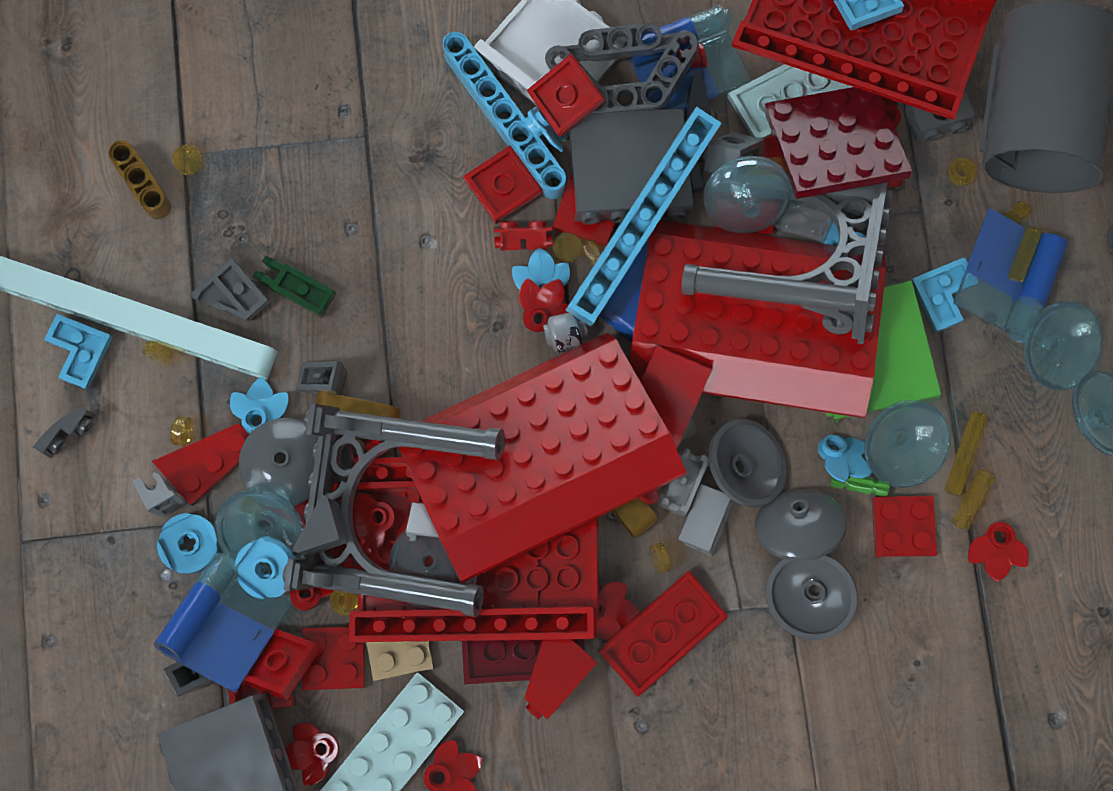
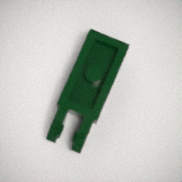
(297, 287)

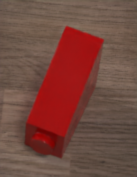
(556, 674)

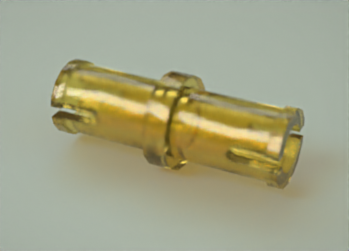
(973, 499)

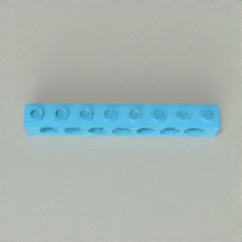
(643, 216)

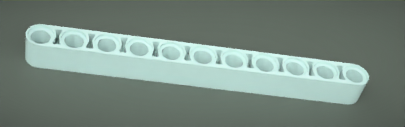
(136, 318)

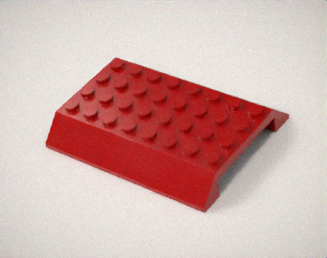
(907, 57)
(753, 346)
(572, 451)
(530, 597)

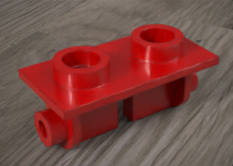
(512, 234)

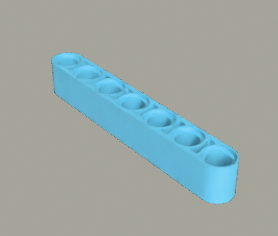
(498, 103)

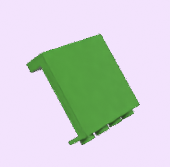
(903, 354)

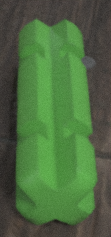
(863, 485)

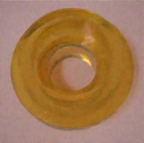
(964, 164)
(343, 602)

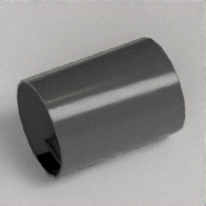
(1049, 98)

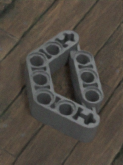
(665, 43)

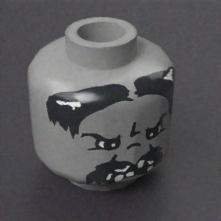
(564, 332)

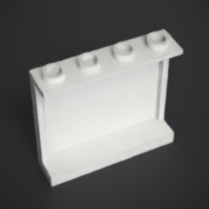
(534, 26)

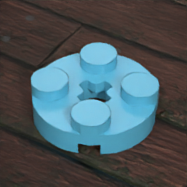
(172, 538)
(249, 567)

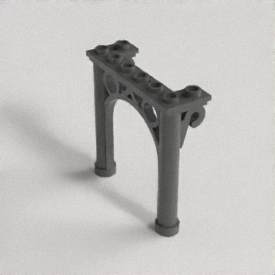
(840, 301)
(374, 581)

